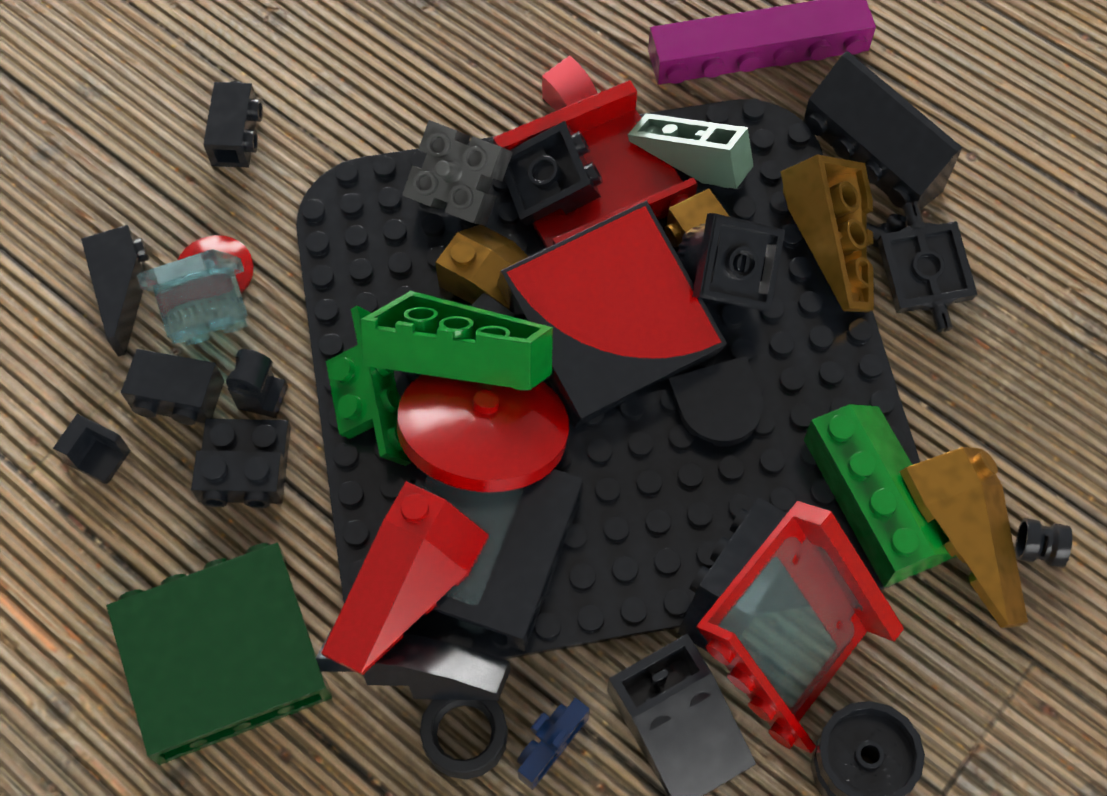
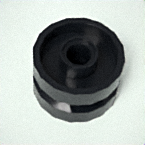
(873, 732)

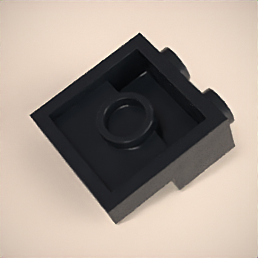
(551, 174)
(242, 462)

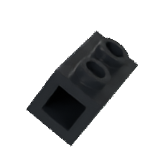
(232, 124)

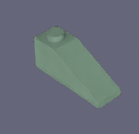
(700, 149)

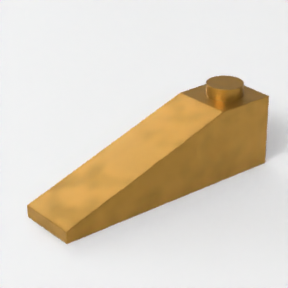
(831, 209)
(971, 509)

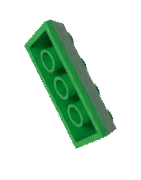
(863, 472)

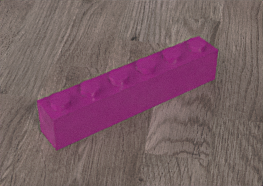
(759, 39)

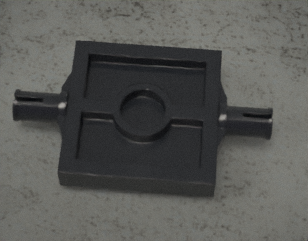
(927, 267)

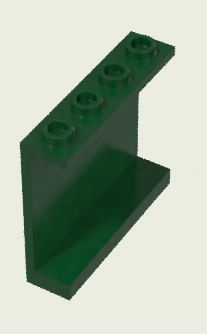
(216, 653)

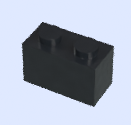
(172, 387)

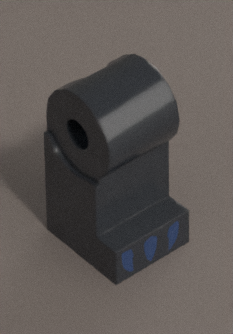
(254, 385)

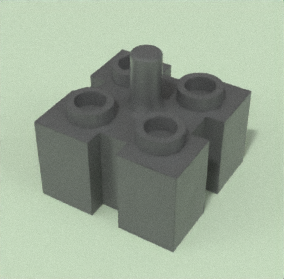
(457, 173)

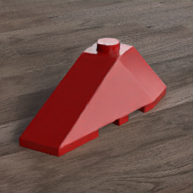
(410, 566)

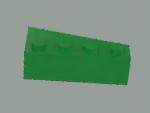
(456, 342)

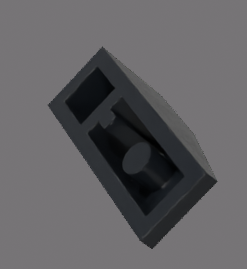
(113, 264)

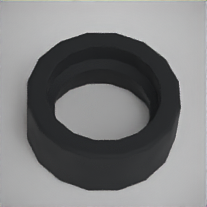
(458, 767)

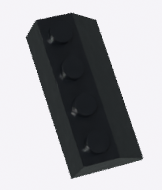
(878, 127)

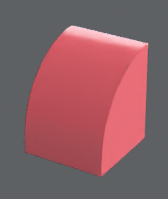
(566, 84)

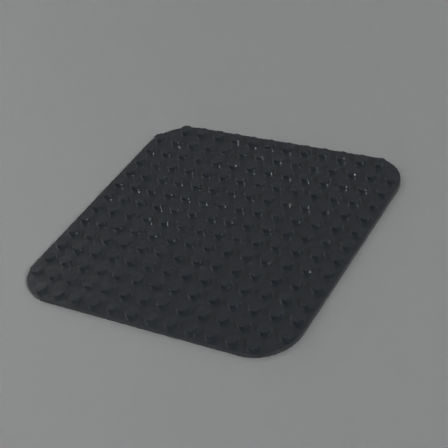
(649, 486)

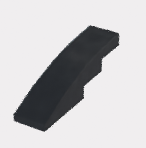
(434, 670)

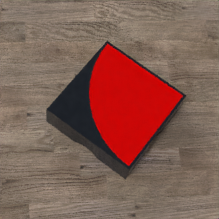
(615, 311)

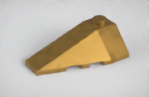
(474, 263)

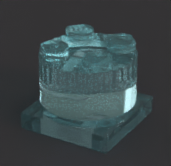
(198, 295)

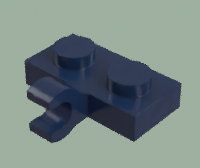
(555, 737)

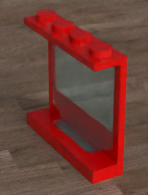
(795, 619)

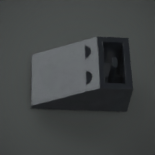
(681, 720)

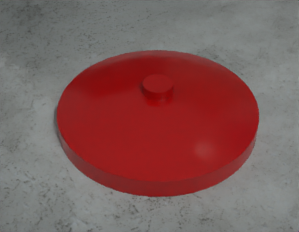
(482, 432)

